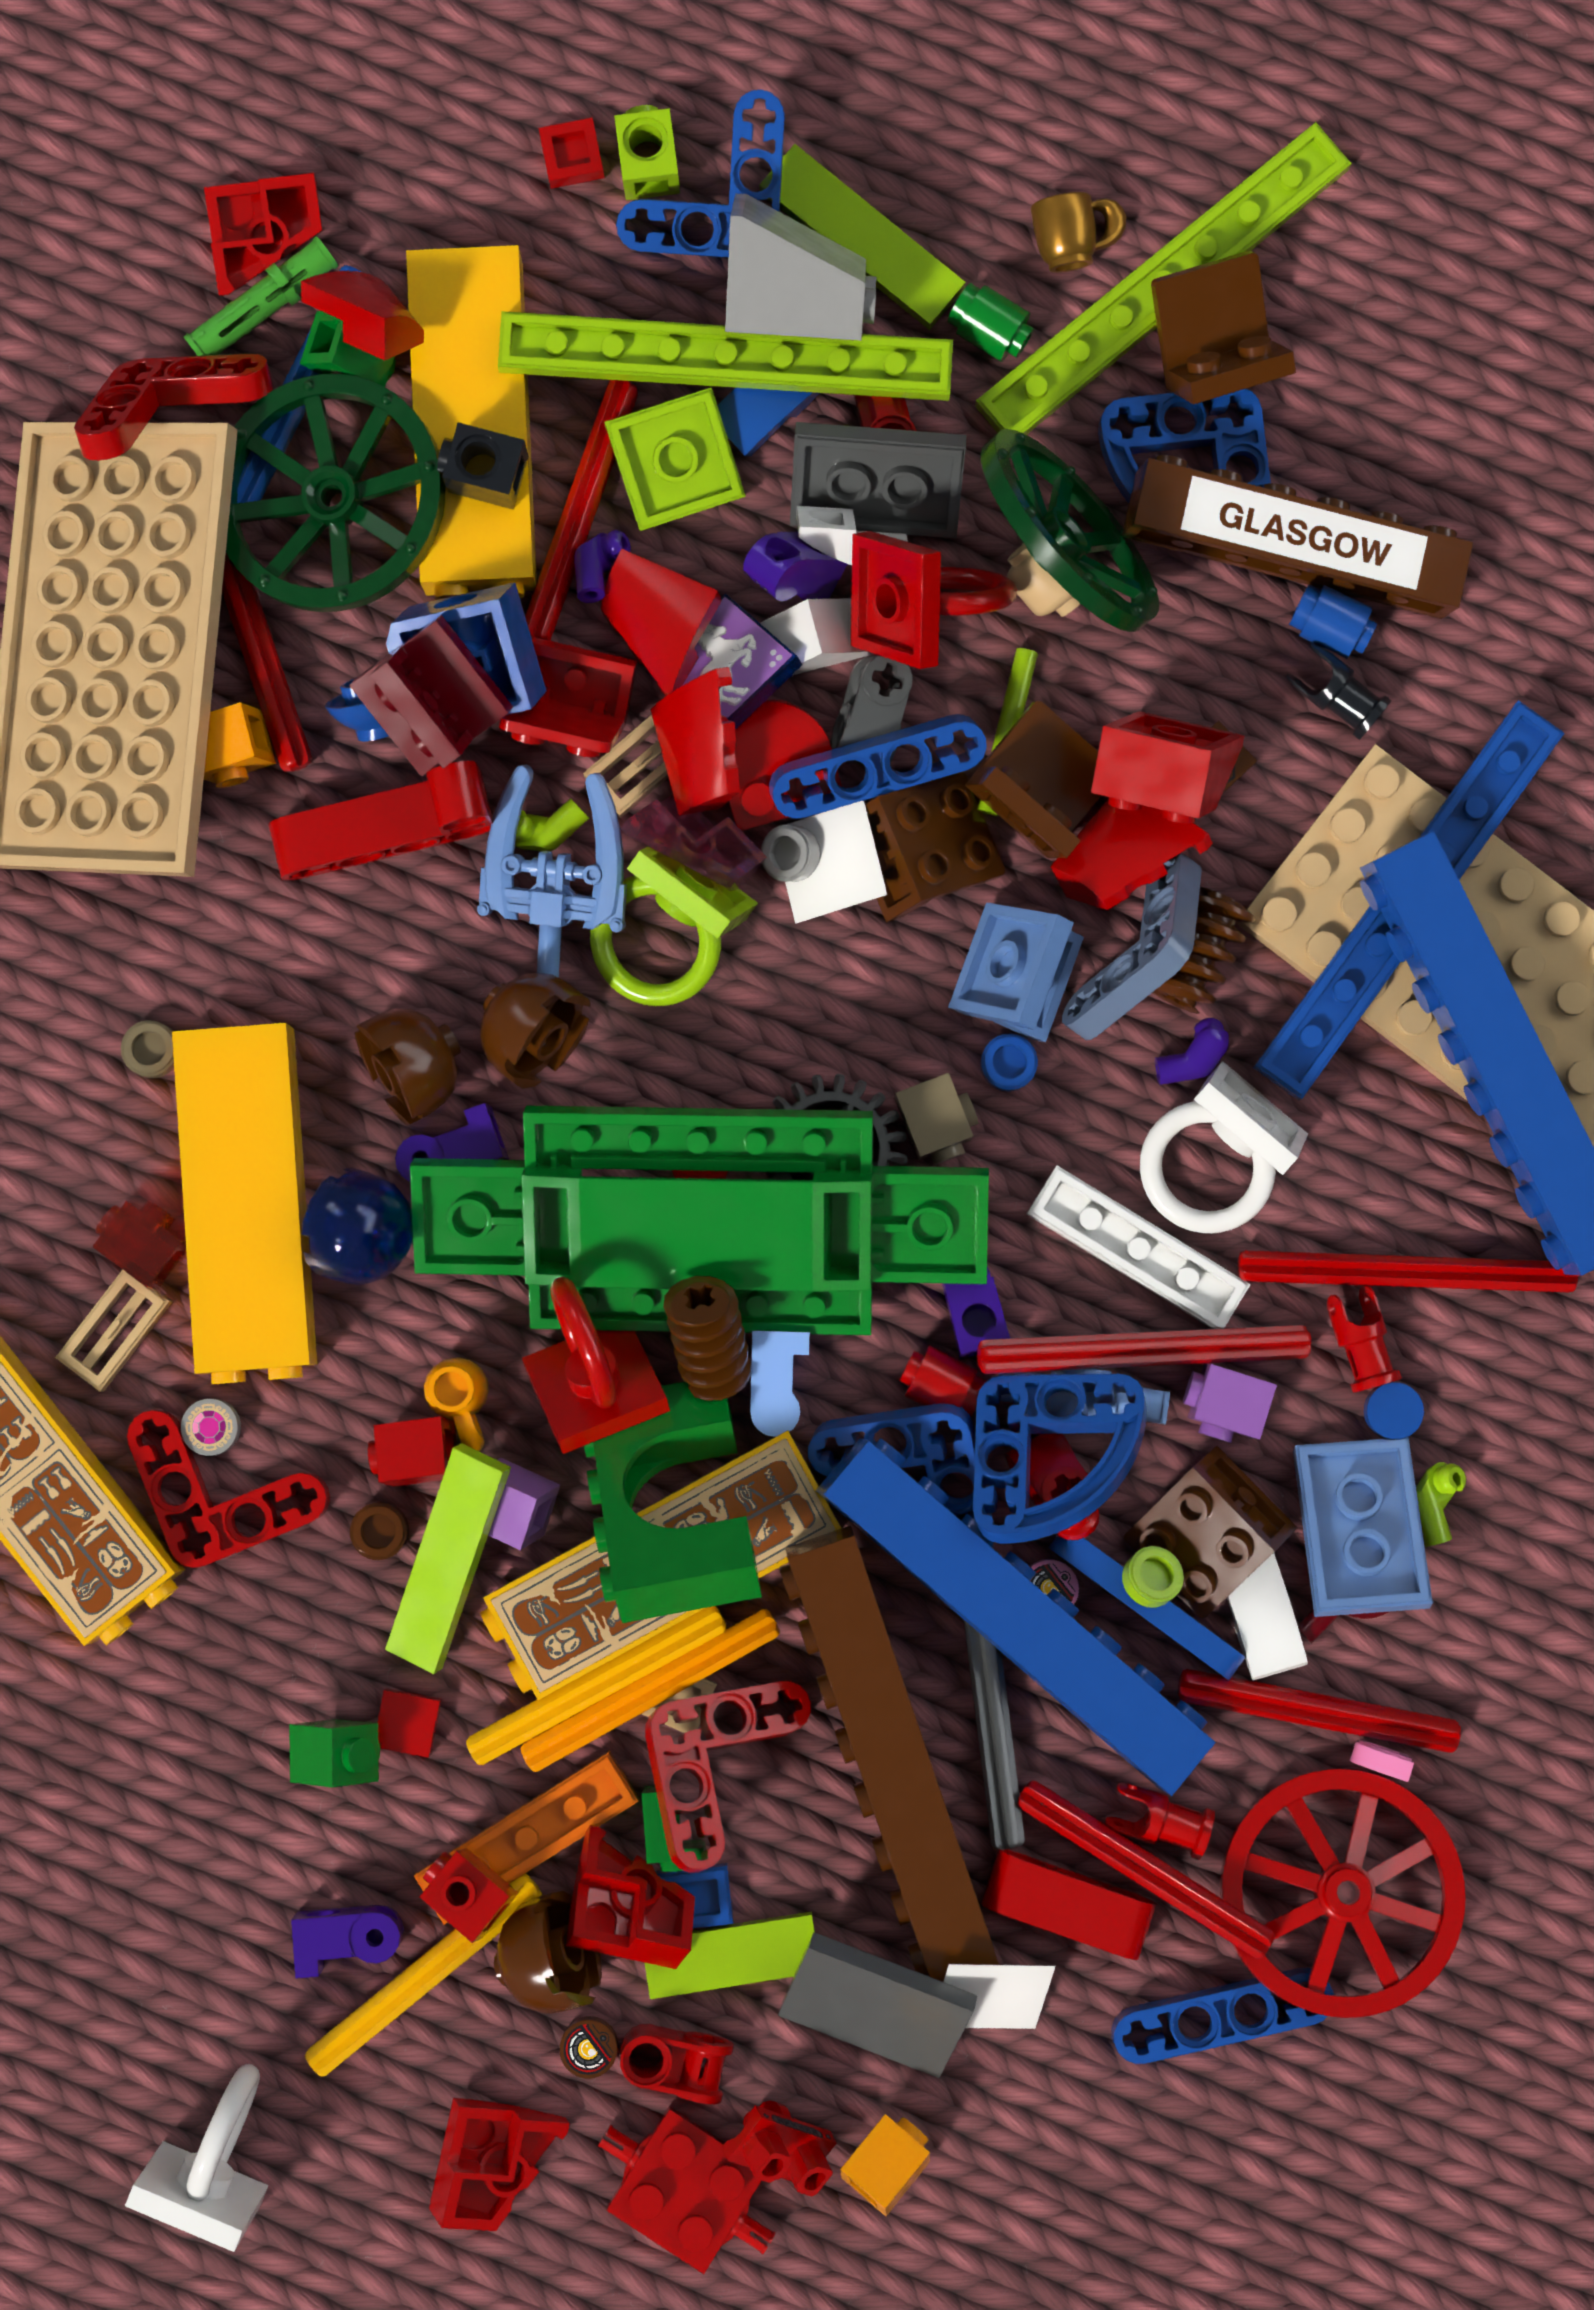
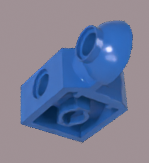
(491, 628)

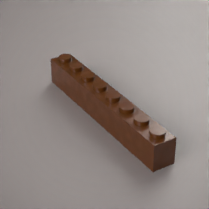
(889, 1752)

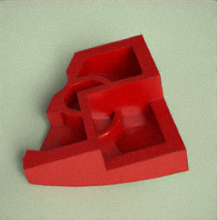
(627, 1908)
(488, 2160)

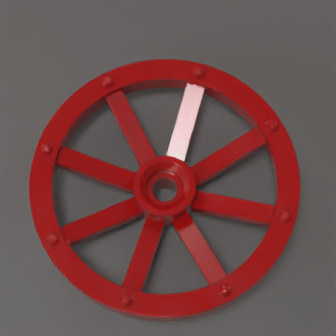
(1325, 1884)

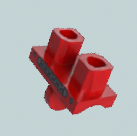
(782, 2148)

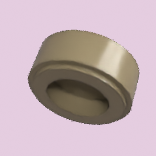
(148, 1049)

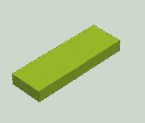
(736, 1956)

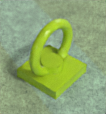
(689, 900)

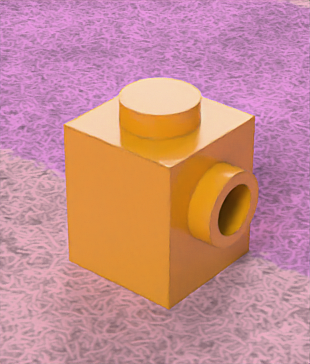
(236, 745)
(887, 2163)

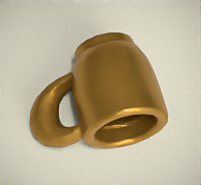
(1067, 229)

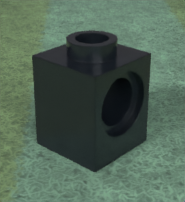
(497, 486)

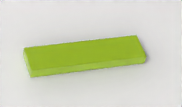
(834, 210)
(448, 1558)

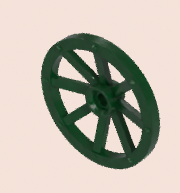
(325, 483)
(1056, 537)

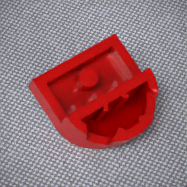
(764, 741)

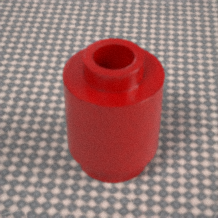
(941, 1380)

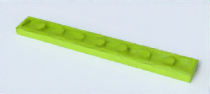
(1128, 311)
(723, 359)

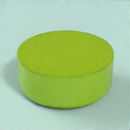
(1152, 1576)

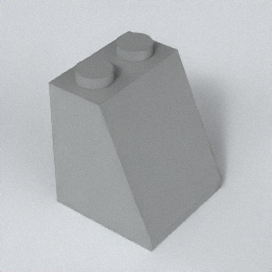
(792, 278)

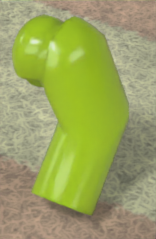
(548, 833)
(1433, 1495)

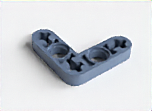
(1160, 953)

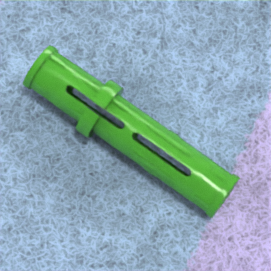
(261, 300)

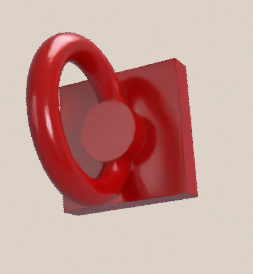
(900, 599)
(593, 1378)

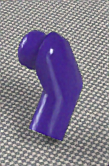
(595, 559)
(1200, 1058)

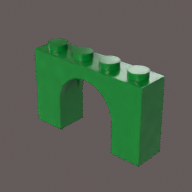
(659, 1567)

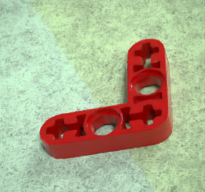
(142, 385)
(215, 1519)
(692, 1756)

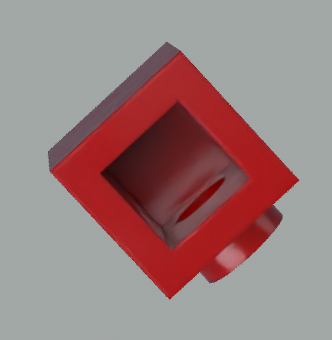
(411, 1450)
(466, 1893)

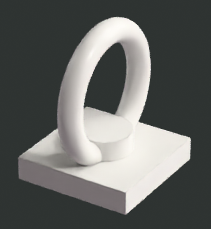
(1243, 1122)
(200, 2188)

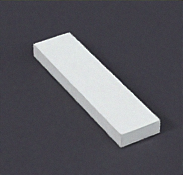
(1138, 1249)

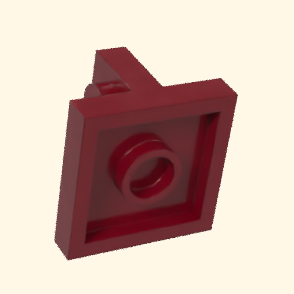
(431, 696)

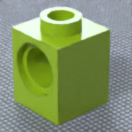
(647, 175)

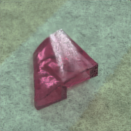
(691, 839)

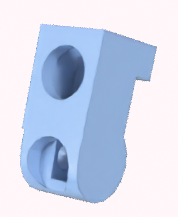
(772, 1399)

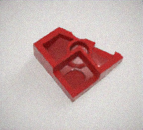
(259, 225)
(369, 311)
(658, 616)
(698, 743)
(1123, 853)

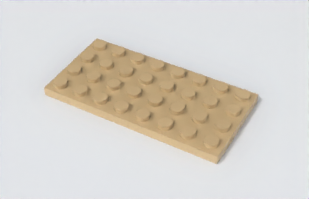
(111, 648)
(1530, 919)

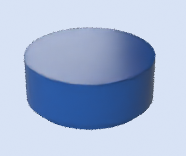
(1009, 1062)
(1393, 1410)

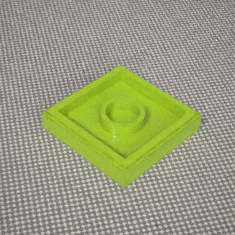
(675, 459)

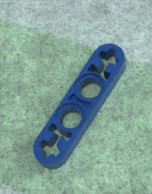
(875, 756)
(1167, 1618)
(1223, 2026)

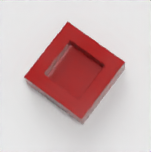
(571, 153)
(408, 1722)

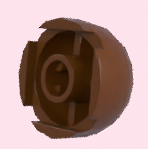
(532, 1026)
(410, 1060)
(537, 1962)

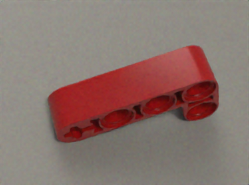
(383, 824)

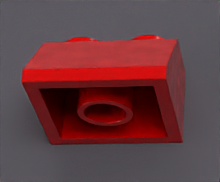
(1164, 765)

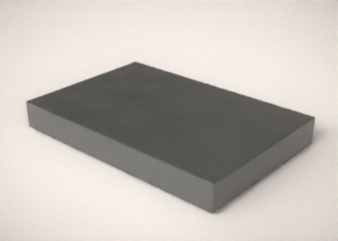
(885, 475)
(877, 2005)

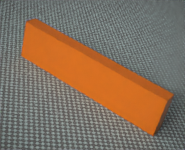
(550, 1820)

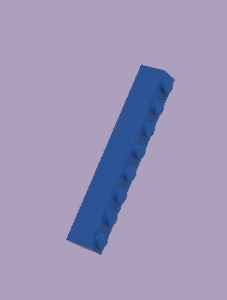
(1491, 1042)
(1016, 1615)

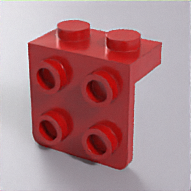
(583, 700)

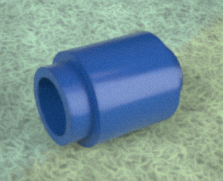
(1333, 621)

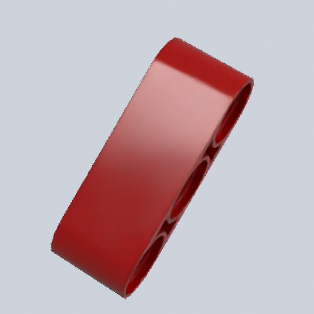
(1068, 1904)

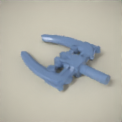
(551, 900)

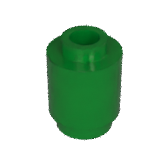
(991, 322)

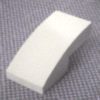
(831, 530)
(1266, 1623)

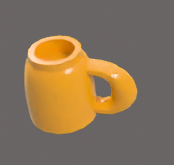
(457, 1392)

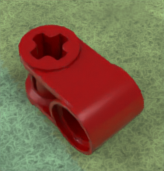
(1053, 1473)
(680, 2062)

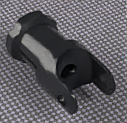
(1344, 695)

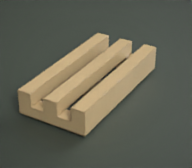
(617, 753)
(130, 1344)

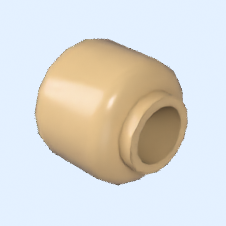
(1037, 586)

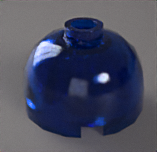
(357, 1228)

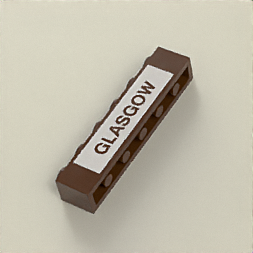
(1297, 537)

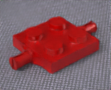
(684, 2191)

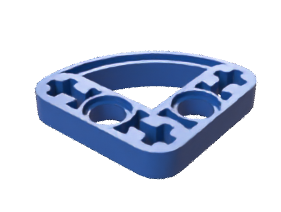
(1223, 438)
(1031, 1417)

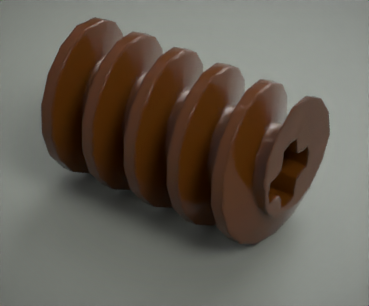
(1213, 929)
(708, 1337)

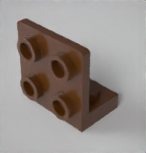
(1216, 330)
(1040, 780)
(930, 843)
(1215, 1528)

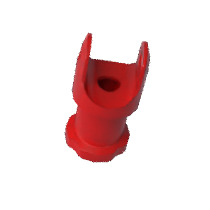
(1363, 1342)
(1165, 1821)

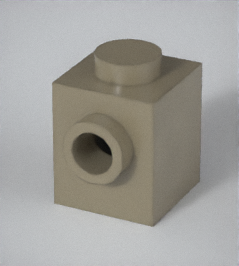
(937, 1118)

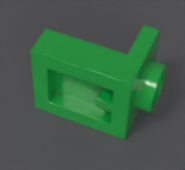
(655, 1837)

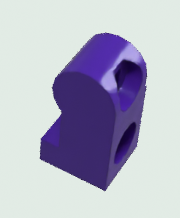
(792, 567)
(475, 1141)
(975, 1315)
(346, 1932)

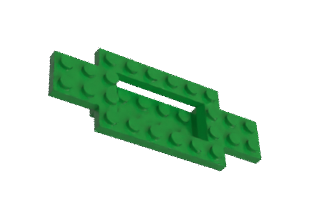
(787, 1247)

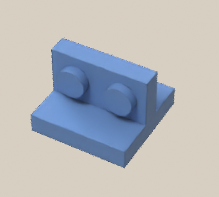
(1017, 969)

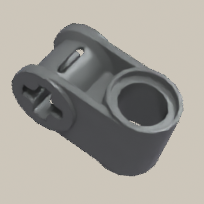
(866, 708)

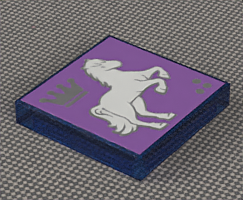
(752, 653)

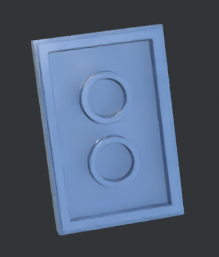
(1362, 1527)

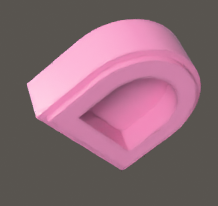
(1382, 1760)

